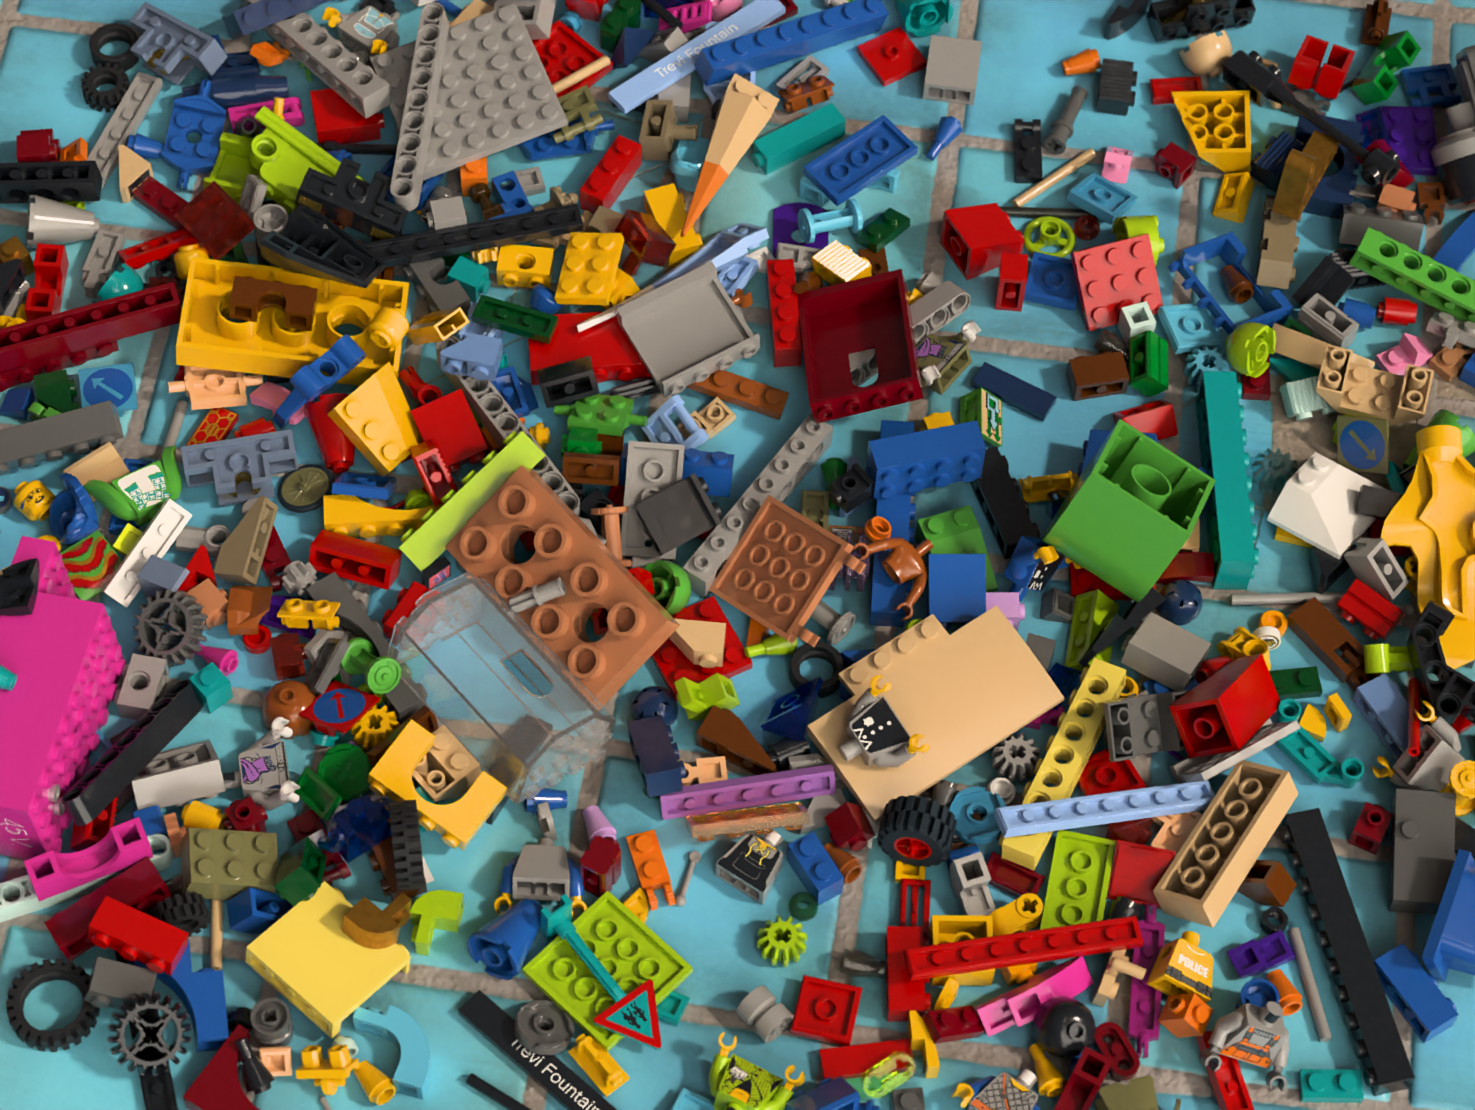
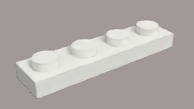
(153, 541)

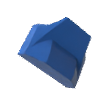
(515, 391)

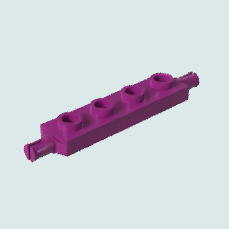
(1144, 999)

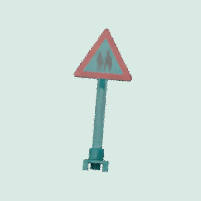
(633, 1013)

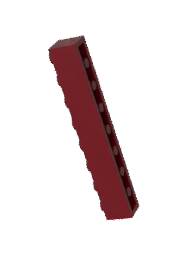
(89, 326)

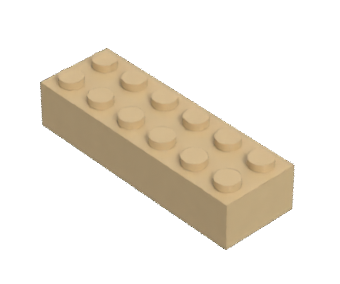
(1225, 843)

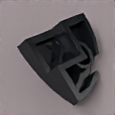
(19, 588)

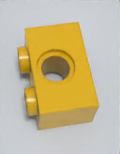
(515, 258)

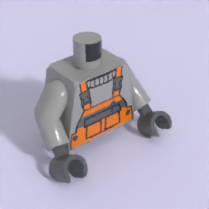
(1253, 1037)

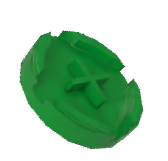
(346, 770)

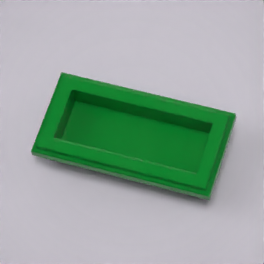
(317, 794)

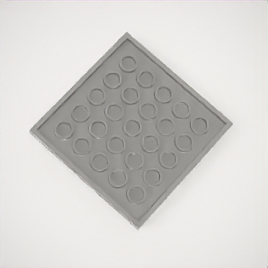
(488, 90)

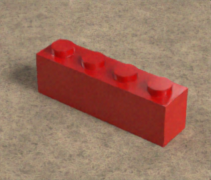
(783, 313)

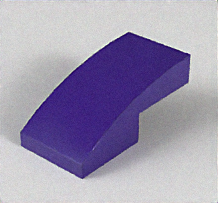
(1261, 955)

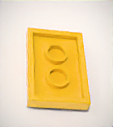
(589, 268)

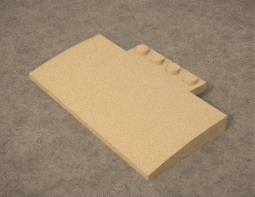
(952, 688)

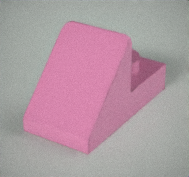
(1117, 164)
(1409, 351)

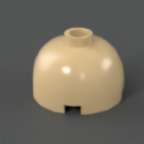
(1207, 54)

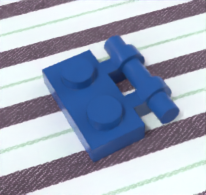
(1430, 79)

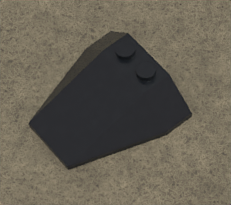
(320, 249)

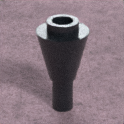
(255, 1073)

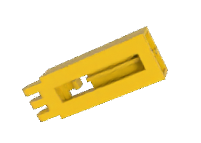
(436, 326)

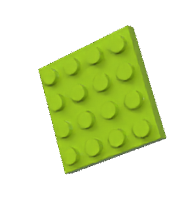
(625, 950)

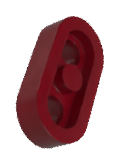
(1119, 1051)

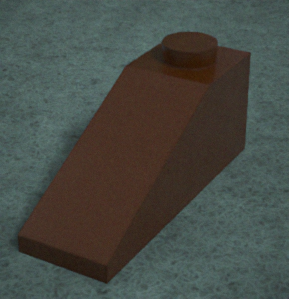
(728, 737)

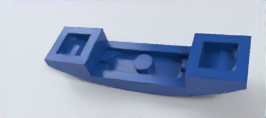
(1458, 246)

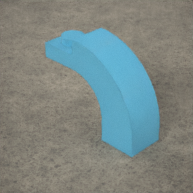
(397, 1026)

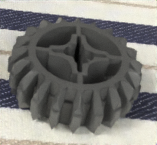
(180, 607)

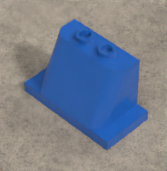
(1453, 931)

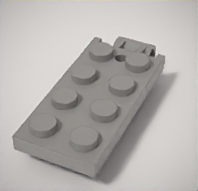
(648, 471)

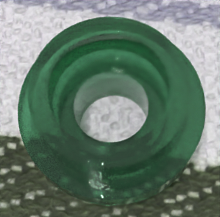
(803, 914)

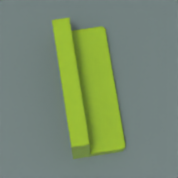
(1090, 614)

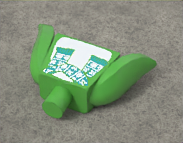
(141, 492)

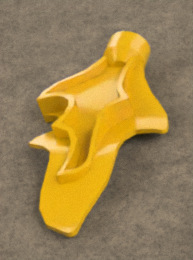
(1439, 528)

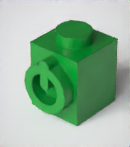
(581, 441)

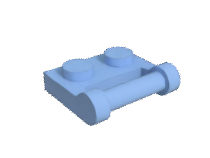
(663, 430)

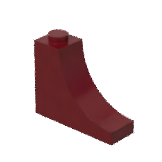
(219, 1082)

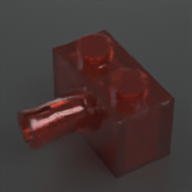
(645, 240)

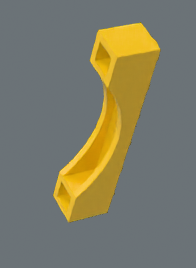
(358, 518)

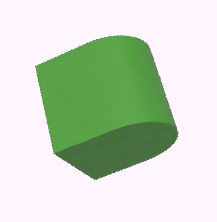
(1129, 511)

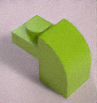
(701, 697)
(435, 911)

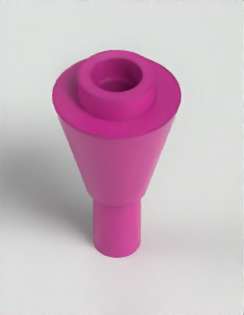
(223, 658)

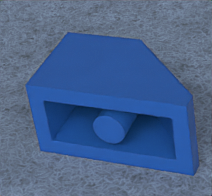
(256, 910)

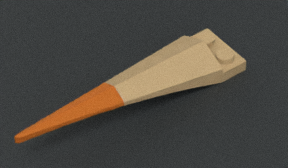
(739, 120)

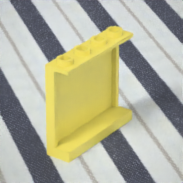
(319, 964)

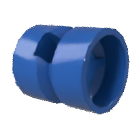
(1258, 993)

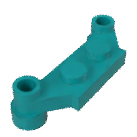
(1311, 755)

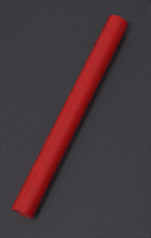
(1413, 720)

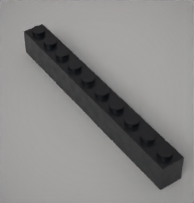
(1346, 953)

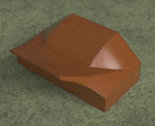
(246, 608)

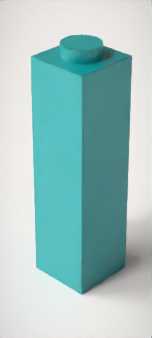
(798, 139)

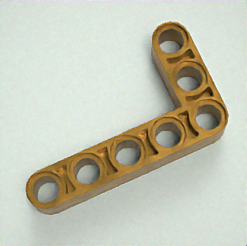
(1302, 174)

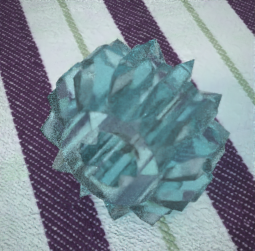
(1273, 470)

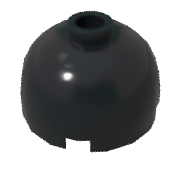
(1064, 1027)

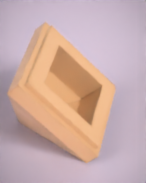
(277, 1060)

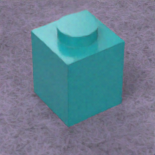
(471, 276)
(211, 687)

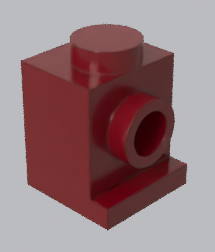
(1174, 164)

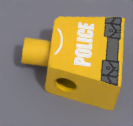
(1183, 968)

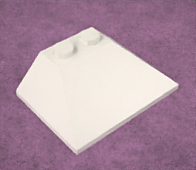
(1322, 505)

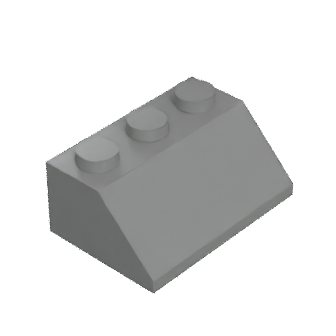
(179, 776)

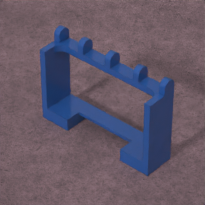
(1232, 253)

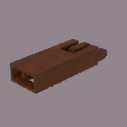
(1323, 635)

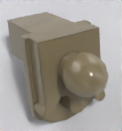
(558, 199)

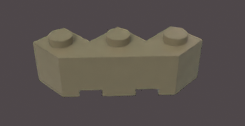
(1276, 248)

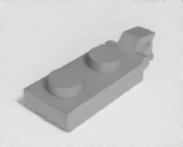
(101, 260)

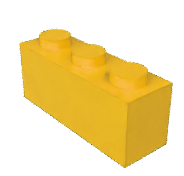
(669, 211)

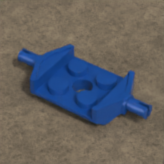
(189, 116)
(544, 147)

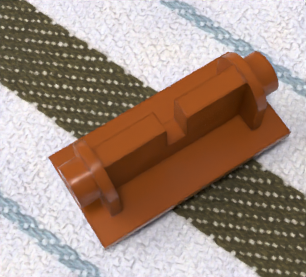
(816, 89)

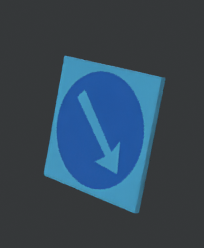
(109, 383)

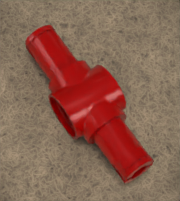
(419, 390)

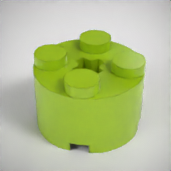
(1135, 225)

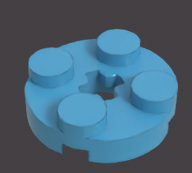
(968, 829)

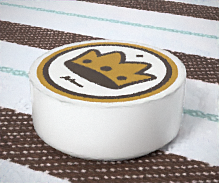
(1269, 635)

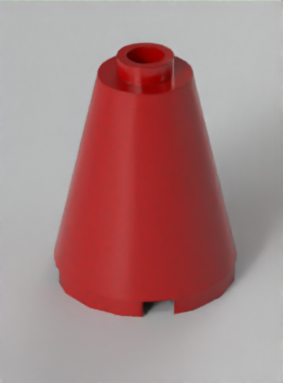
(333, 444)

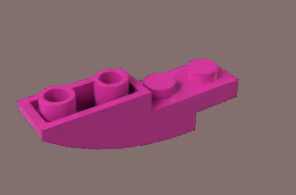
(1024, 1002)

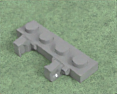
(1452, 329)

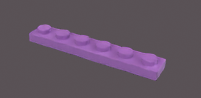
(749, 791)

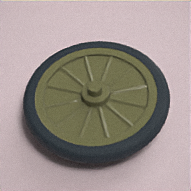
(304, 488)

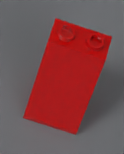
(1226, 707)

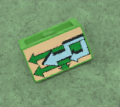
(987, 410)

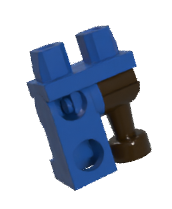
(510, 197)

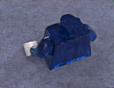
(356, 827)

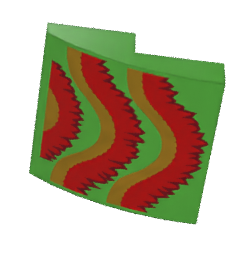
(90, 565)

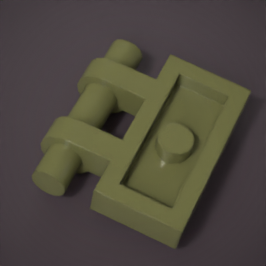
(577, 105)

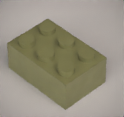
(227, 862)

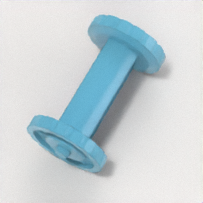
(810, 224)

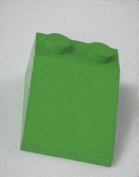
(956, 534)

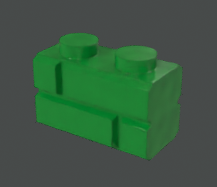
(1148, 363)

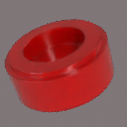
(259, 642)

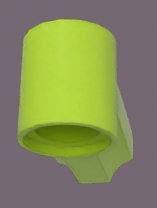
(1386, 658)

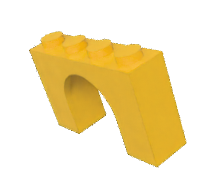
(454, 821)

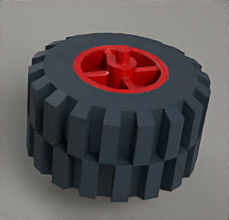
(916, 831)

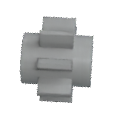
(298, 577)

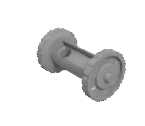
(832, 621)

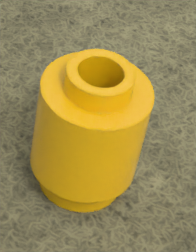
(202, 816)

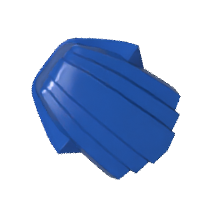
(72, 512)

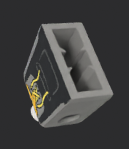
(752, 865)

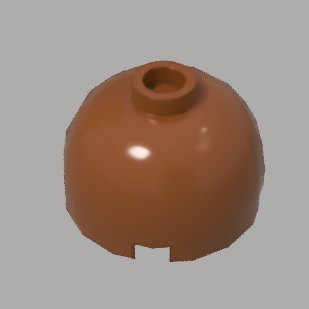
(287, 701)

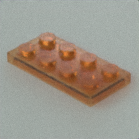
(735, 822)

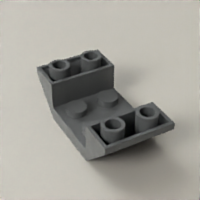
(1142, 725)

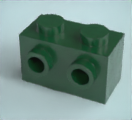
(300, 872)

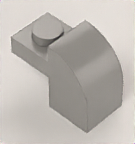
(969, 883)

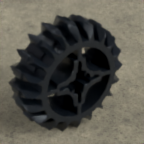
(160, 1024)

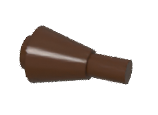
(808, 281)

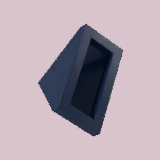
(630, 45)

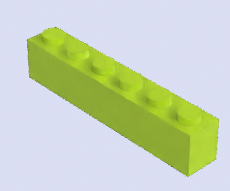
(441, 526)

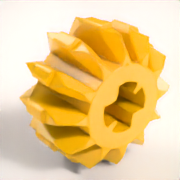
(364, 730)

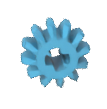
(1202, 361)

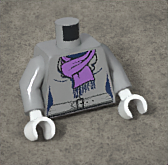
(265, 770)

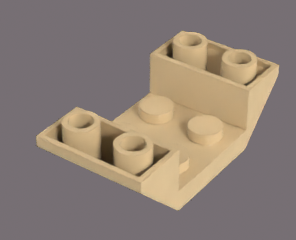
(1370, 391)

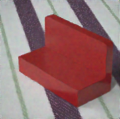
(1151, 418)

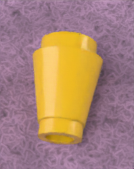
(375, 1083)

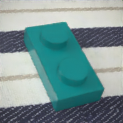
(1330, 1086)

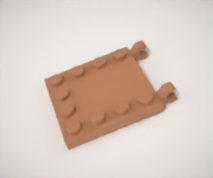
(783, 570)

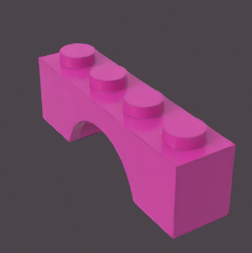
(60, 872)

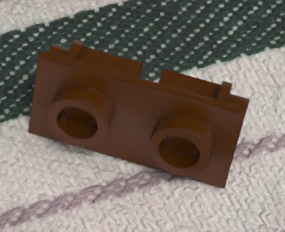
(1376, 23)

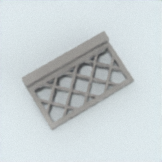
(1209, 766)

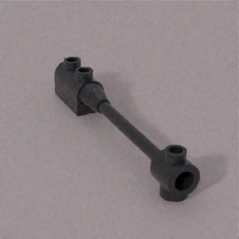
(1247, 73)

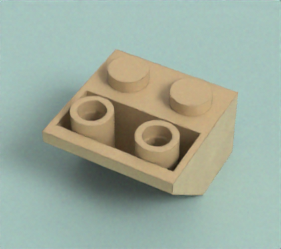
(446, 768)

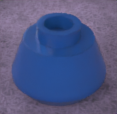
(543, 300)

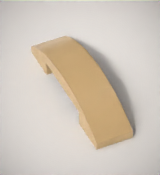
(1306, 348)

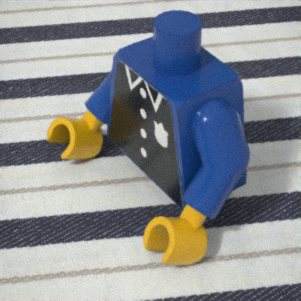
(1034, 565)

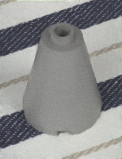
(57, 223)

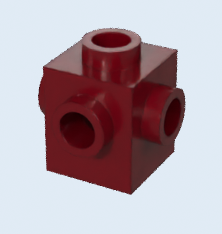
(245, 816)

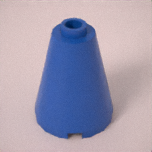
(507, 939)

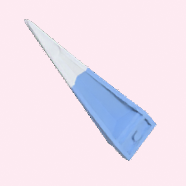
(723, 250)

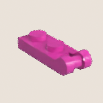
(292, 105)

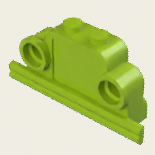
(284, 158)

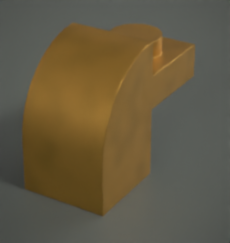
(374, 927)

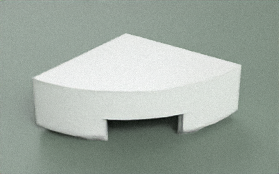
(762, 256)

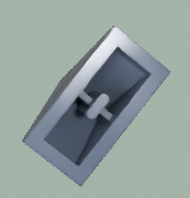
(160, 576)

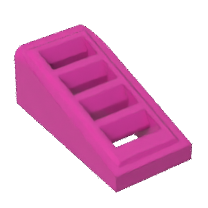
(691, 10)

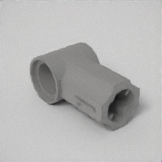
(192, 537)

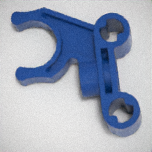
(311, 383)

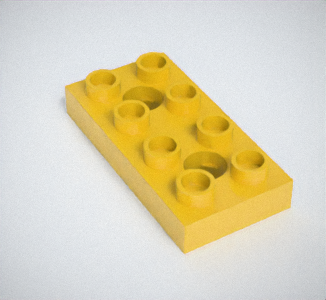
(267, 346)

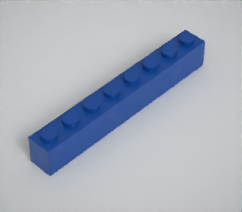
(790, 40)
(898, 512)

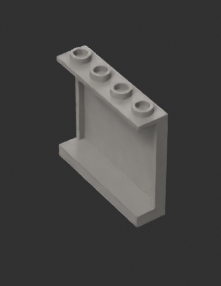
(687, 330)

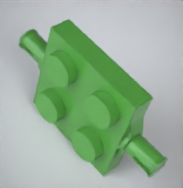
(602, 412)

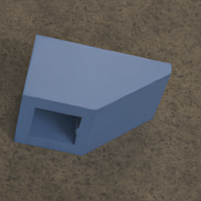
(473, 357)

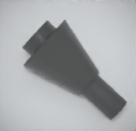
(944, 792)

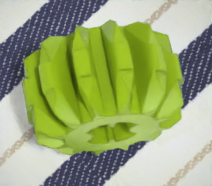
(780, 950)

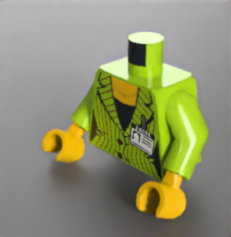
(746, 1086)

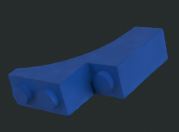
(202, 997)

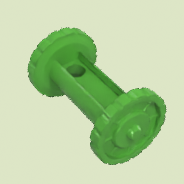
(380, 673)

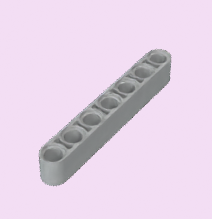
(928, 316)

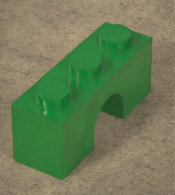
(1376, 79)

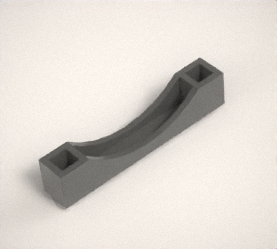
(354, 618)

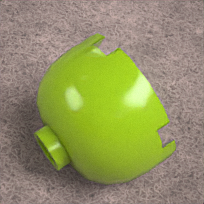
(1249, 348)

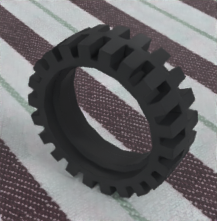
(406, 845)
(31, 979)

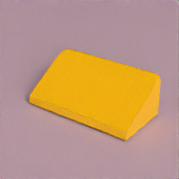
(1234, 197)

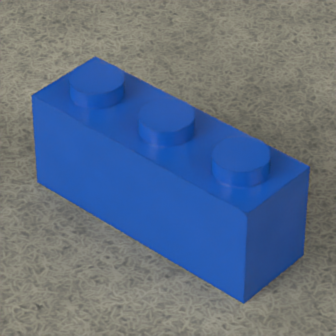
(1415, 993)

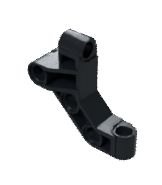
(1453, 691)

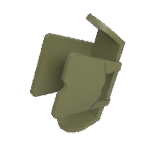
(1134, 1096)

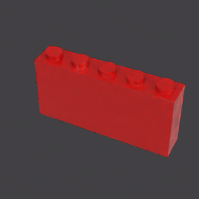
(605, 343)

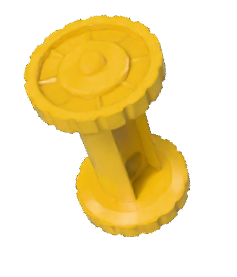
(1463, 784)

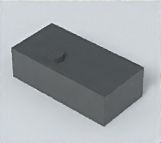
(1420, 849)

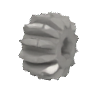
(1015, 758)

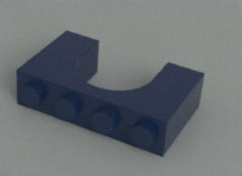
(264, 13)
(1333, 190)

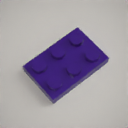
(1412, 136)

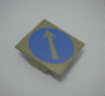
(1363, 444)

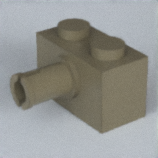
(661, 130)

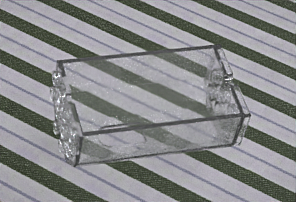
(454, 664)

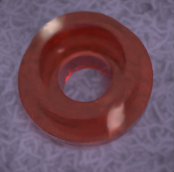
(1086, 222)

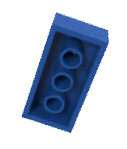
(925, 459)

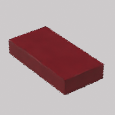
(1013, 877)

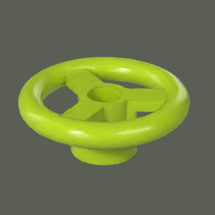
(1049, 235)

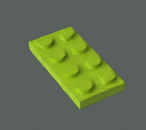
(1077, 879)

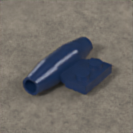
(240, 83)

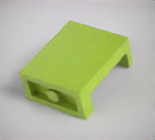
(232, 165)

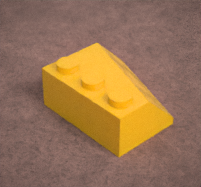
(1218, 126)
(379, 421)

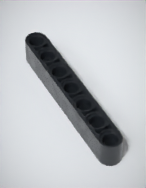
(132, 753)

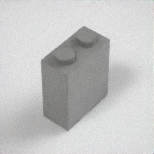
(952, 70)
(1164, 652)

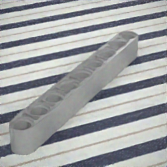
(419, 106)
(503, 419)

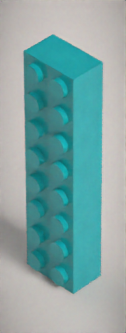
(1223, 455)

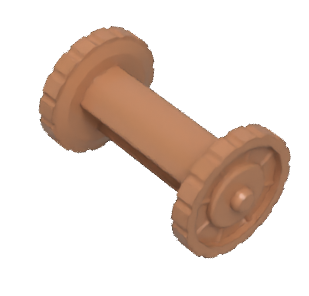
(611, 529)

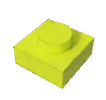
(127, 539)

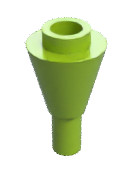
(771, 646)

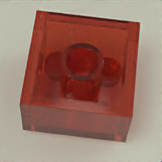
(215, 221)

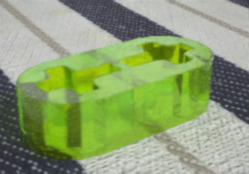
(891, 1081)

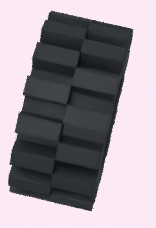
(102, 76)
(183, 912)

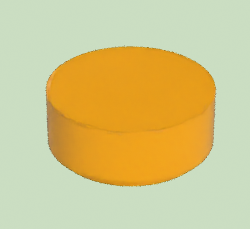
(1274, 619)

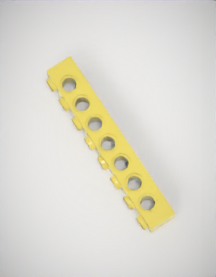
(1100, 677)

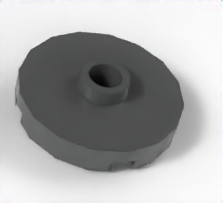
(543, 1015)

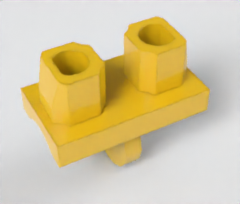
(326, 1072)

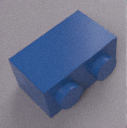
(815, 868)

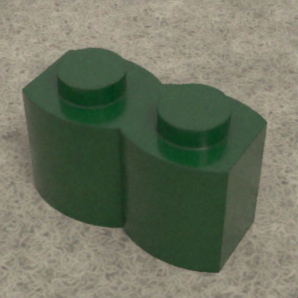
(624, 14)

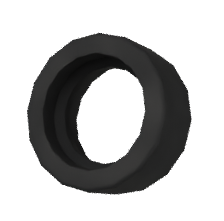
(111, 33)
(822, 651)

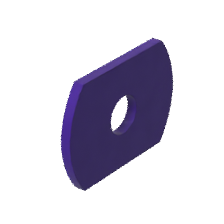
(786, 222)

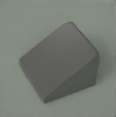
(1057, 606)

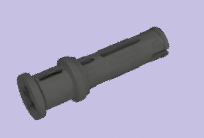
(1063, 127)

